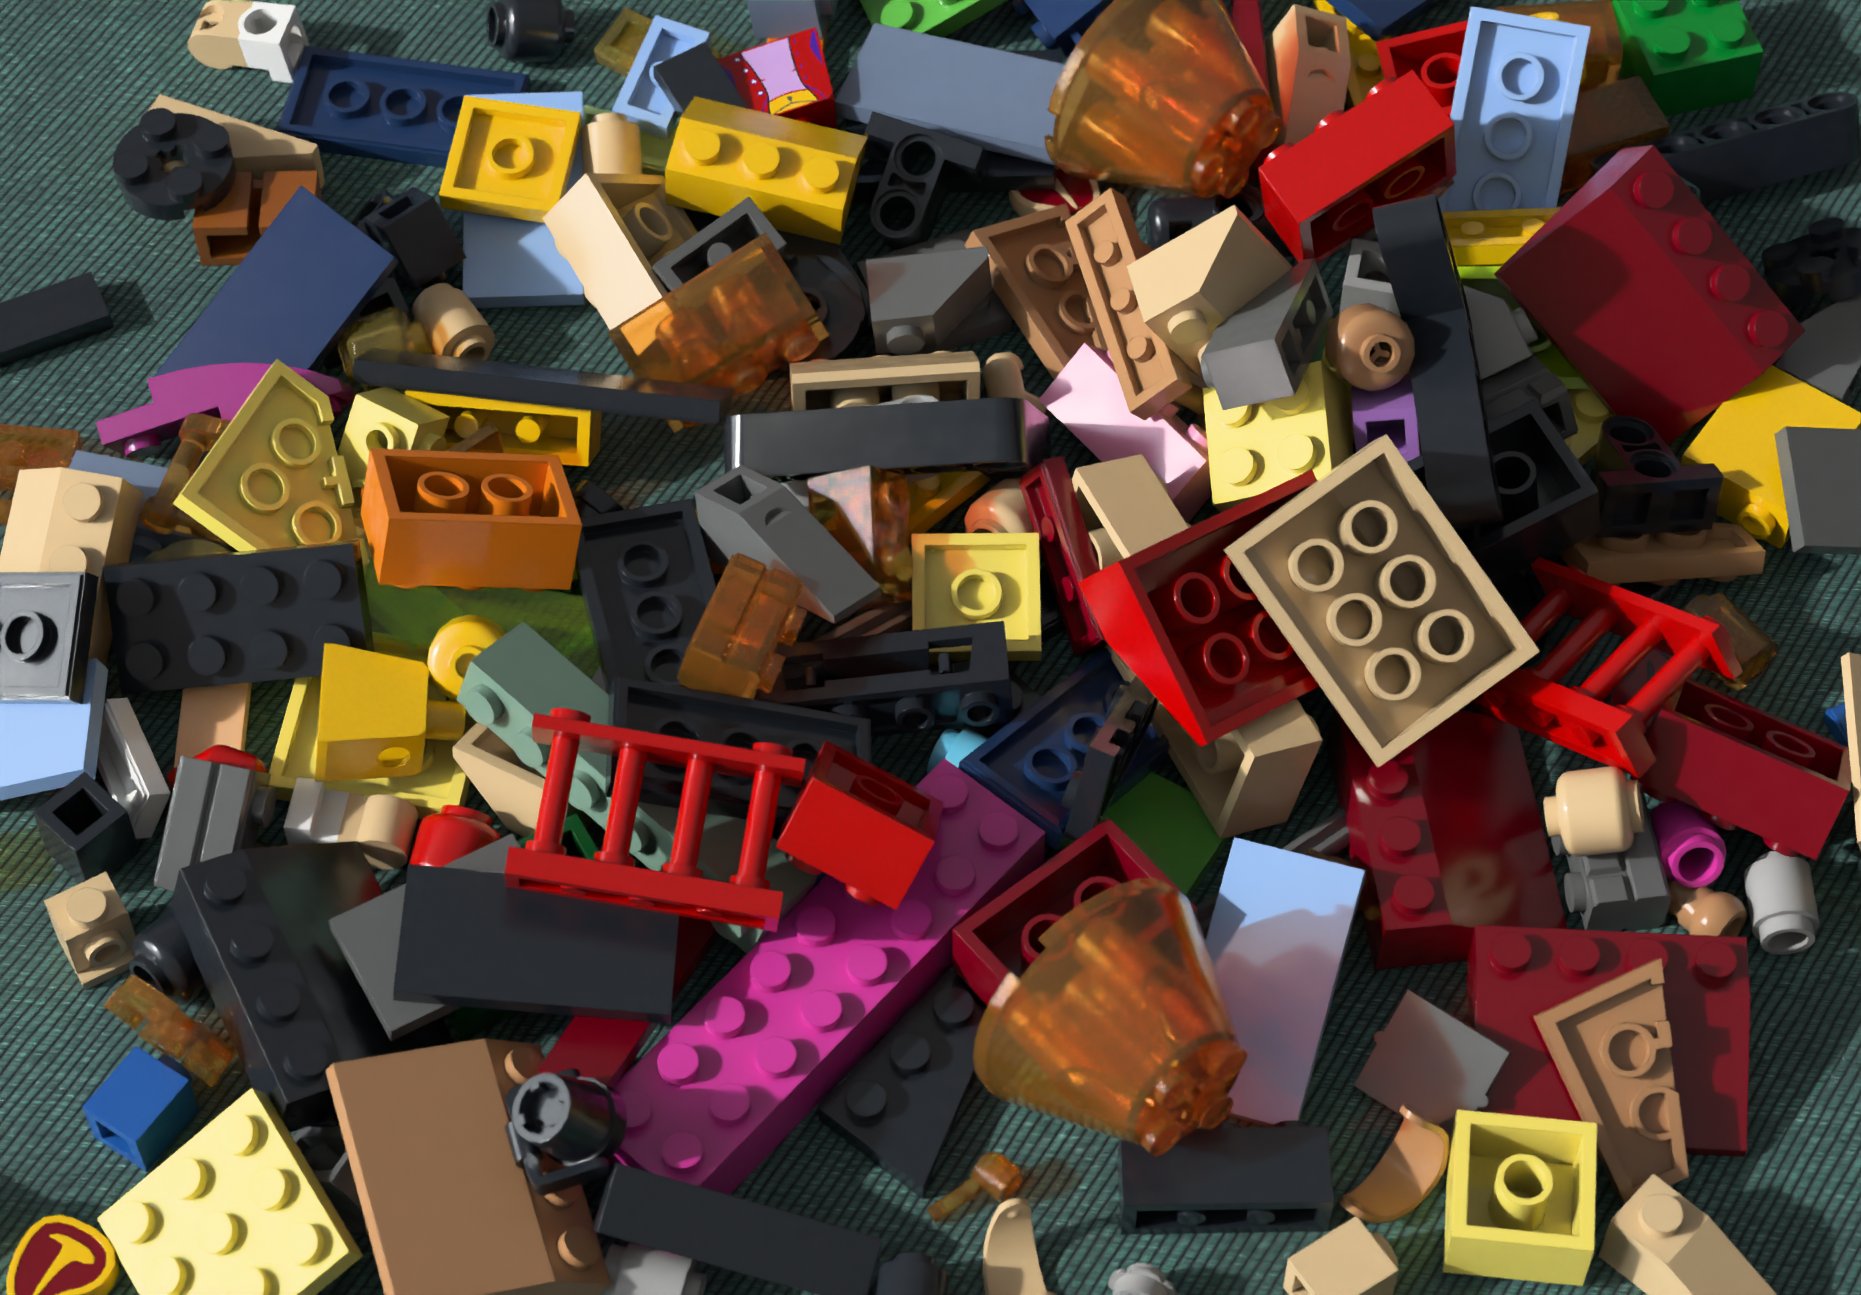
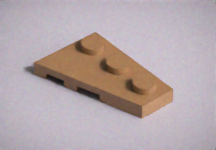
(1042, 284)
(1667, 557)
(1620, 1075)

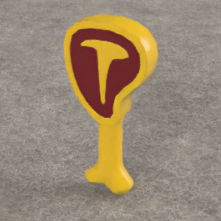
(62, 1259)

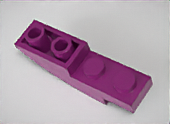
(206, 390)

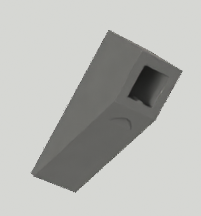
(772, 526)

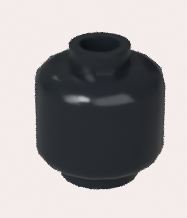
(529, 29)
(166, 960)

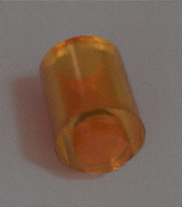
(1749, 643)

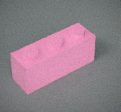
(1095, 410)

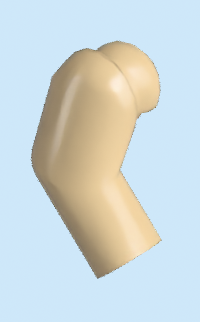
(1004, 379)

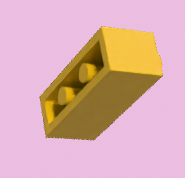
(523, 426)

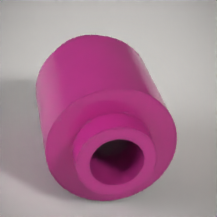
(1688, 844)

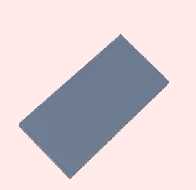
(953, 90)

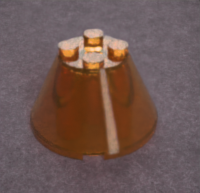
(1161, 101)
(1117, 1022)

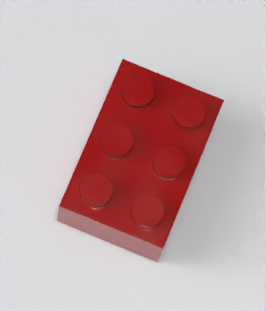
(1358, 159)

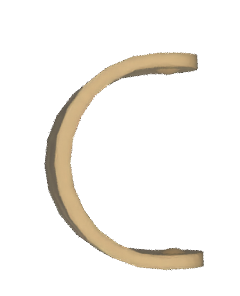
(1011, 1253)

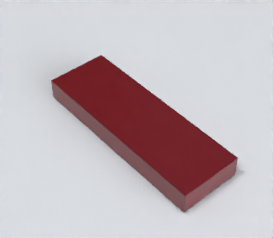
(1064, 548)

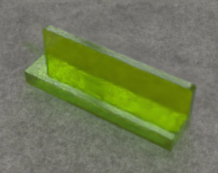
(421, 611)

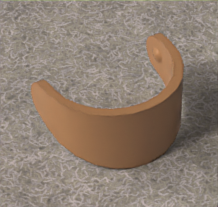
(1404, 1173)

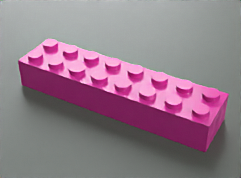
(815, 999)

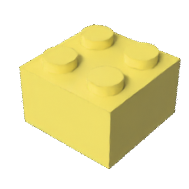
(1278, 438)
(1520, 1198)

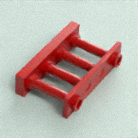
(1576, 714)
(611, 873)

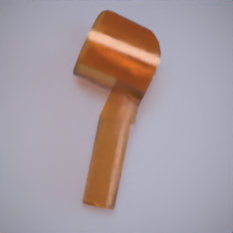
(992, 1173)

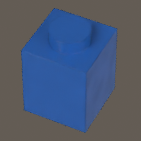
(142, 1107)

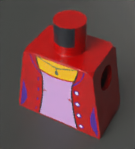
(785, 78)

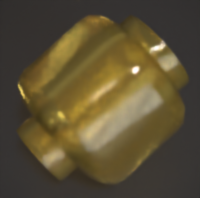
(383, 330)

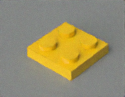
(509, 159)

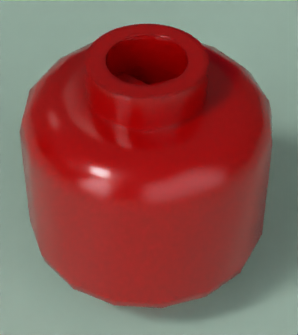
(451, 835)

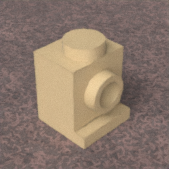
(93, 929)

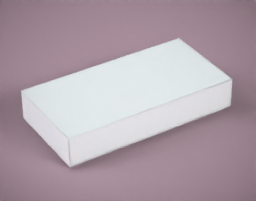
(131, 767)

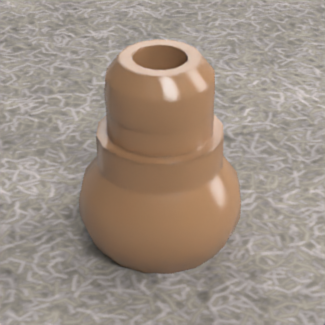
(1706, 911)

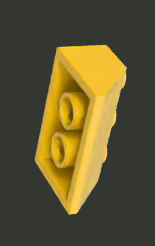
(788, 167)

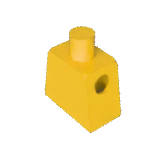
(377, 716)

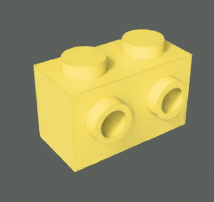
(386, 421)

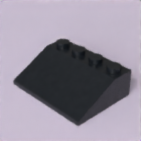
(278, 972)

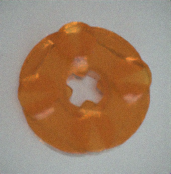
(170, 1029)

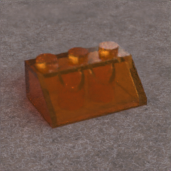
(724, 325)

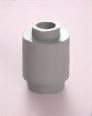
(1781, 903)
(651, 1272)

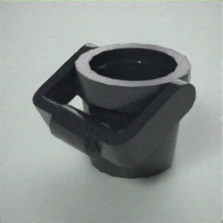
(570, 1119)

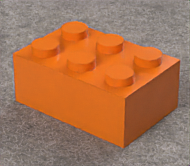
(470, 520)

